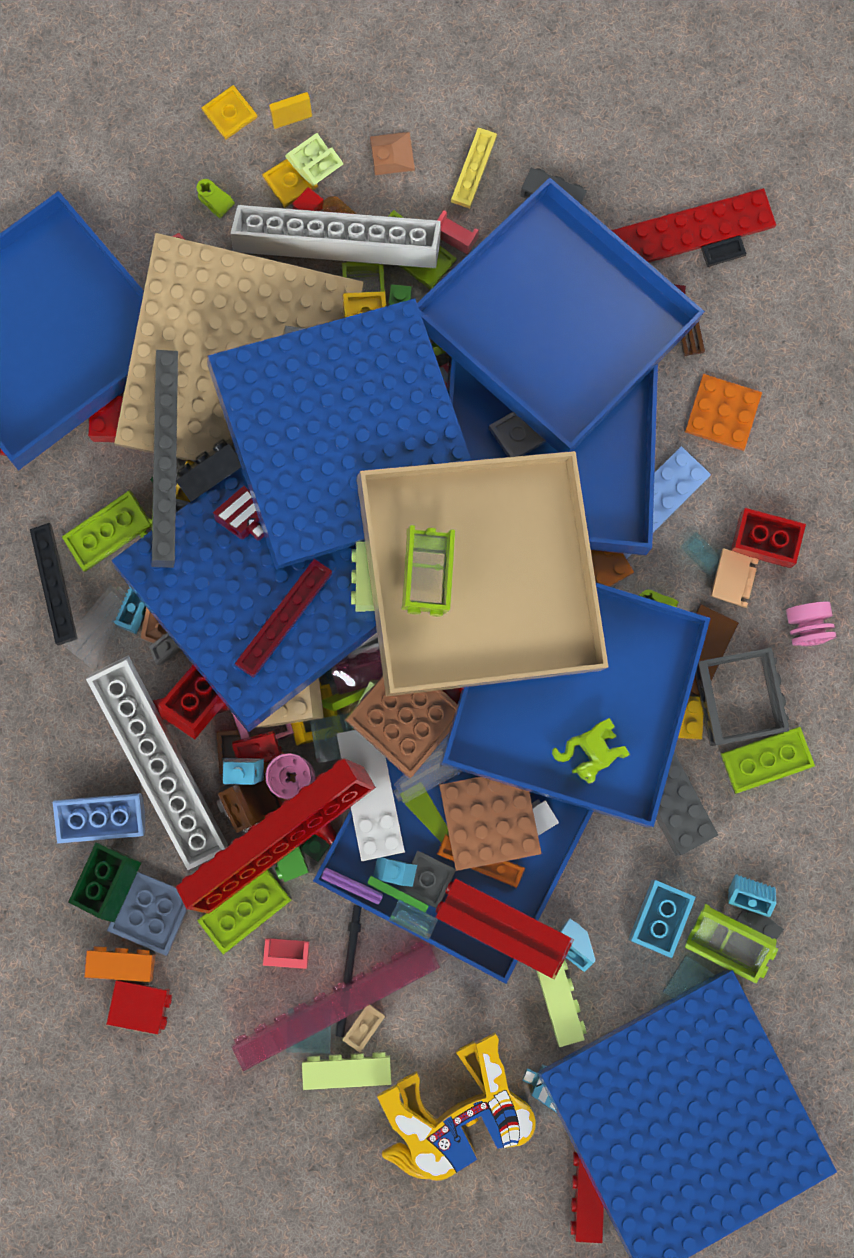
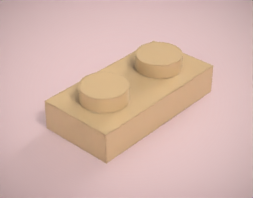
(363, 1028)

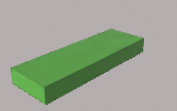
(396, 893)

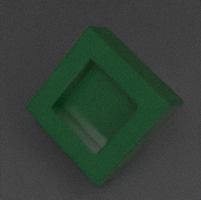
(315, 847)

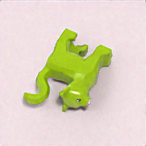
(595, 748)

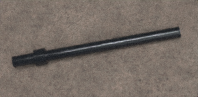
(354, 927)

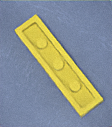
(473, 168)

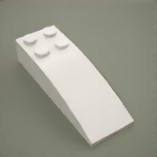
(375, 813)

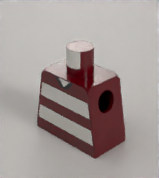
(239, 515)

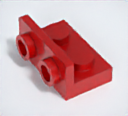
(259, 746)

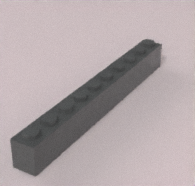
(164, 459)

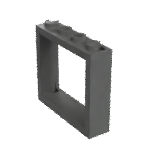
(773, 684)

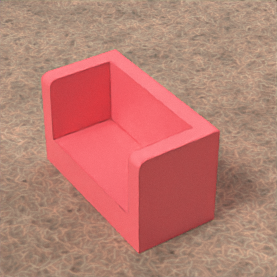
(457, 235)
(286, 953)

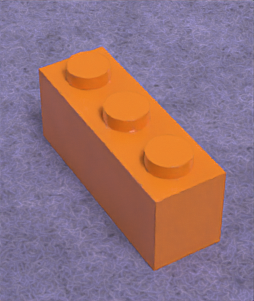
(119, 964)

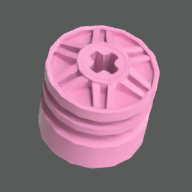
(811, 623)
(278, 775)

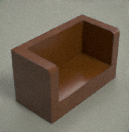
(224, 745)

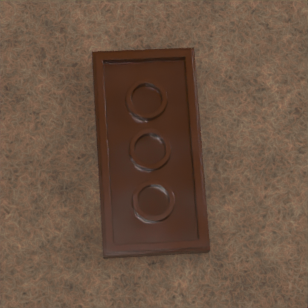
(716, 640)

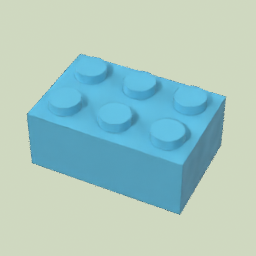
(661, 918)

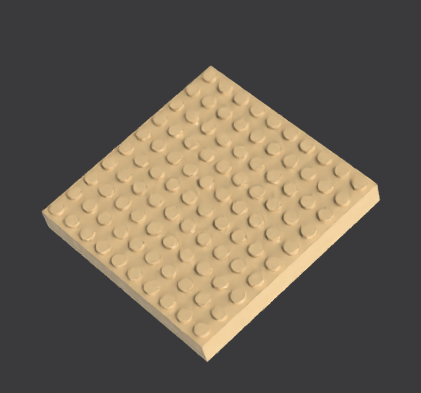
(204, 304)
(518, 576)

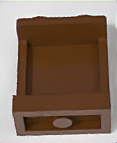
(248, 803)

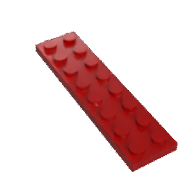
(699, 226)

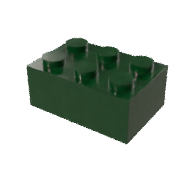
(104, 882)

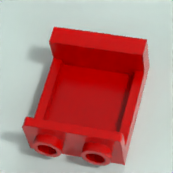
(139, 1007)

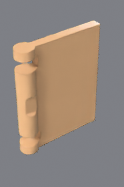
(734, 577)

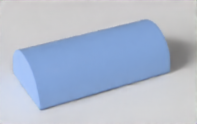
(99, 818)

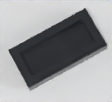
(723, 251)

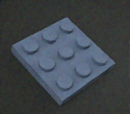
(150, 914)

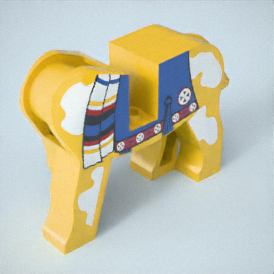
(441, 1145)

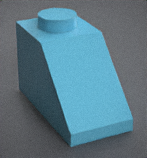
(395, 871)
(581, 950)

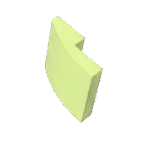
(314, 159)

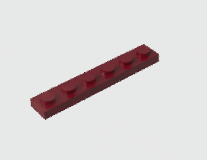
(283, 618)

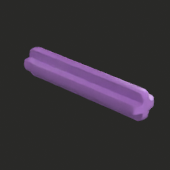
(352, 885)

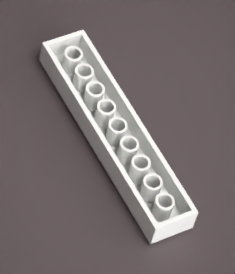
(336, 236)
(157, 762)

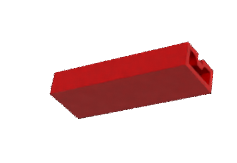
(504, 928)

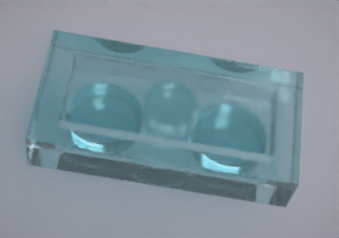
(701, 554)
(413, 919)

